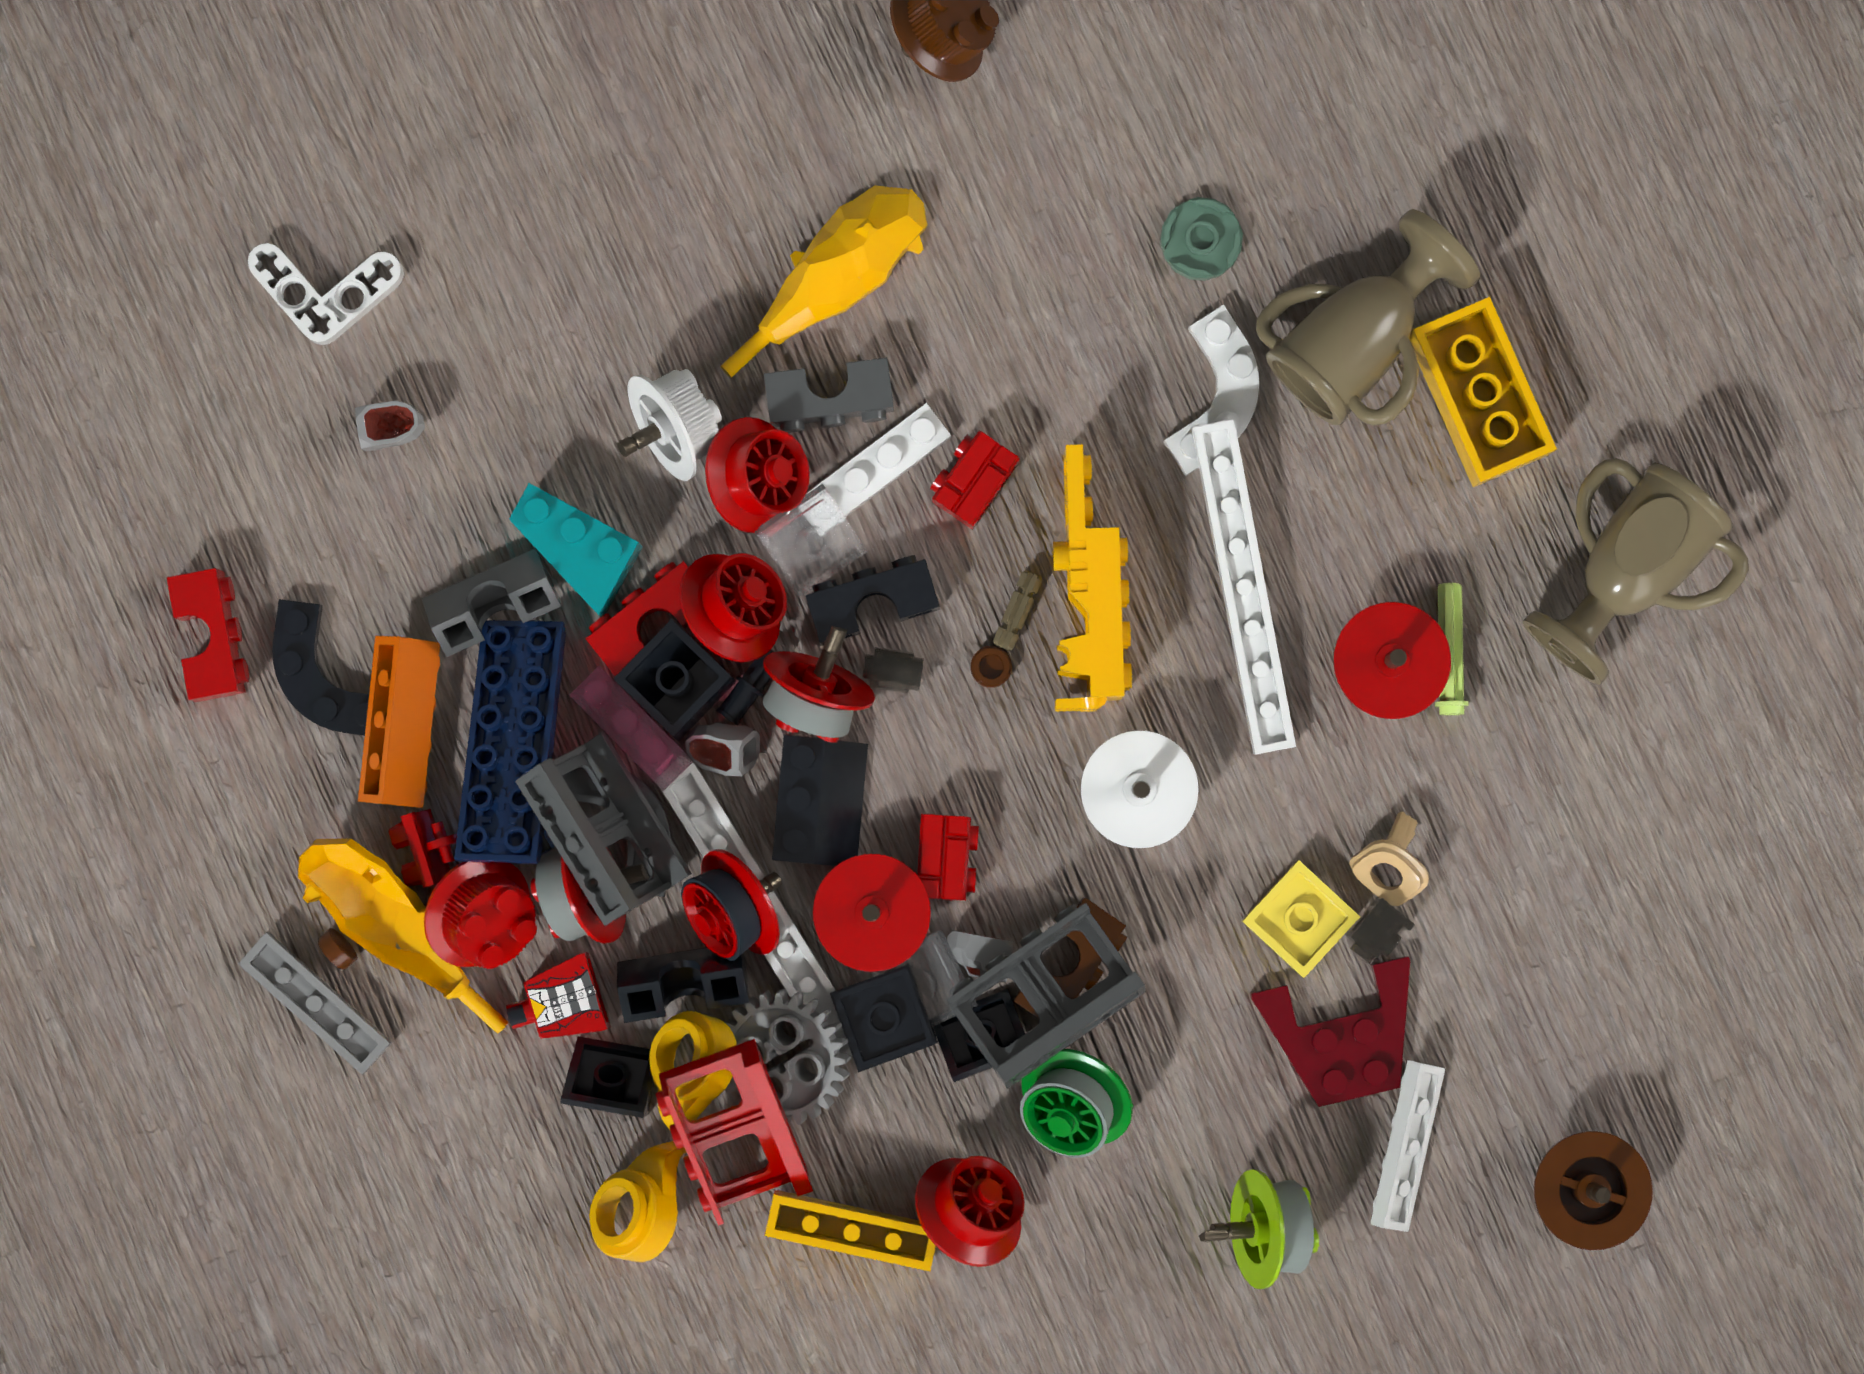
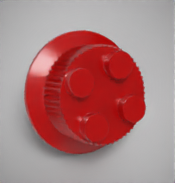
(480, 915)

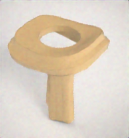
(1393, 852)

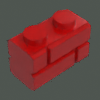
(974, 479)
(945, 856)

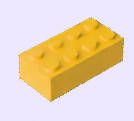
(1481, 392)

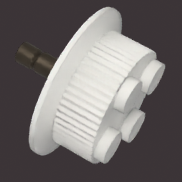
(671, 421)

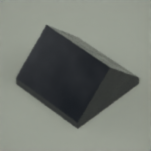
(958, 1048)
(609, 1078)

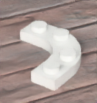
(1235, 382)

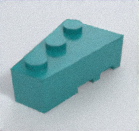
(577, 545)

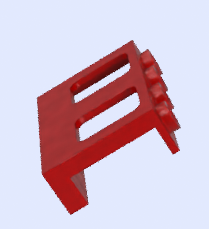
(756, 1114)

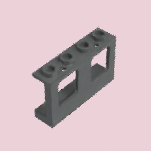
(584, 839)
(1060, 1017)

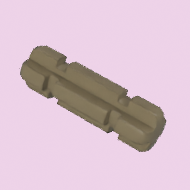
(1017, 610)

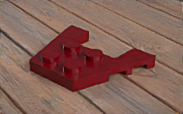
(1347, 1053)

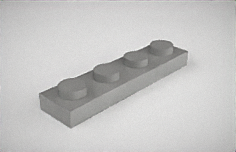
(315, 1003)

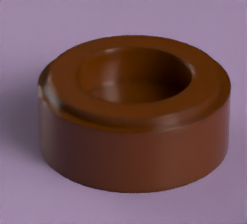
(991, 667)
(337, 949)

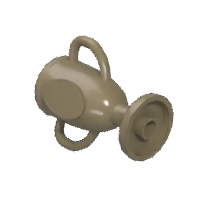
(1363, 328)
(1639, 559)

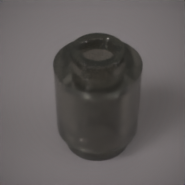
(893, 670)

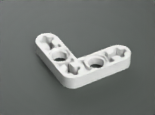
(330, 304)

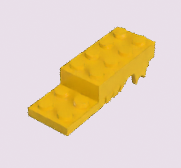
(1096, 590)

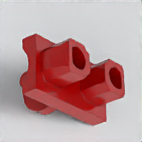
(428, 845)

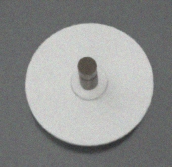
(1139, 789)

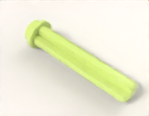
(1451, 622)

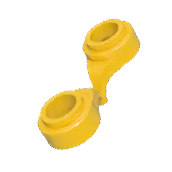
(653, 1173)

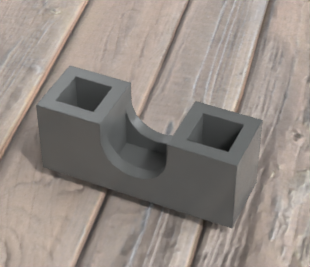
(865, 395)
(461, 609)

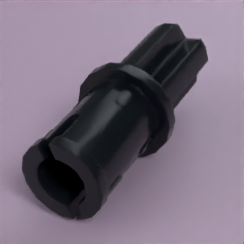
(745, 691)

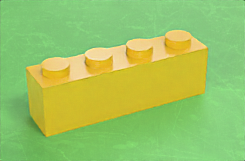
(849, 1230)

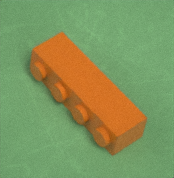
(399, 721)

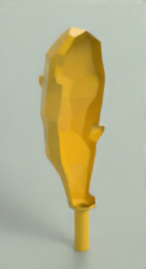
(840, 266)
(382, 911)

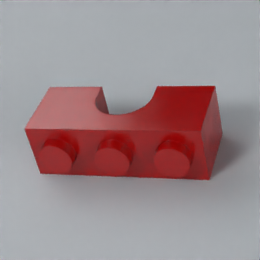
(619, 637)
(218, 669)

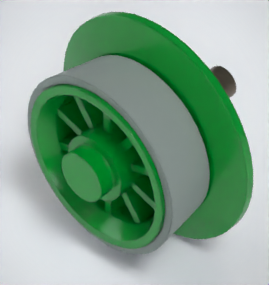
(1075, 1104)

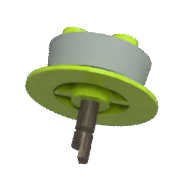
(1268, 1228)

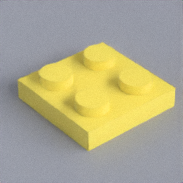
(1300, 918)

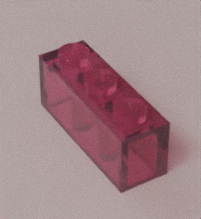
(631, 728)

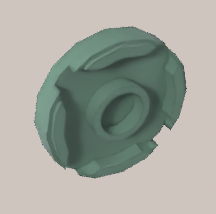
(1201, 239)

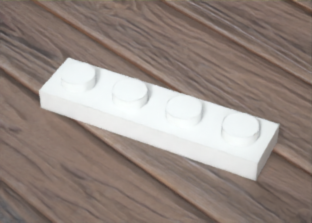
(886, 459)
(1407, 1146)

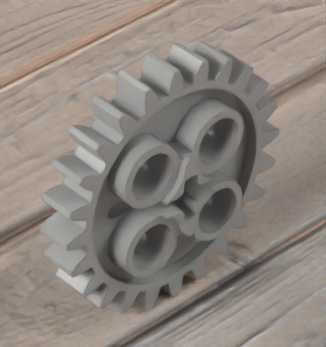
(803, 1091)

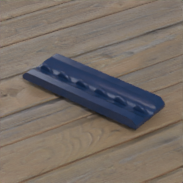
(508, 737)

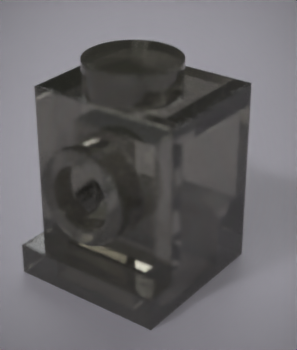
(1378, 931)

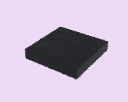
(883, 1018)

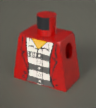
(562, 1001)

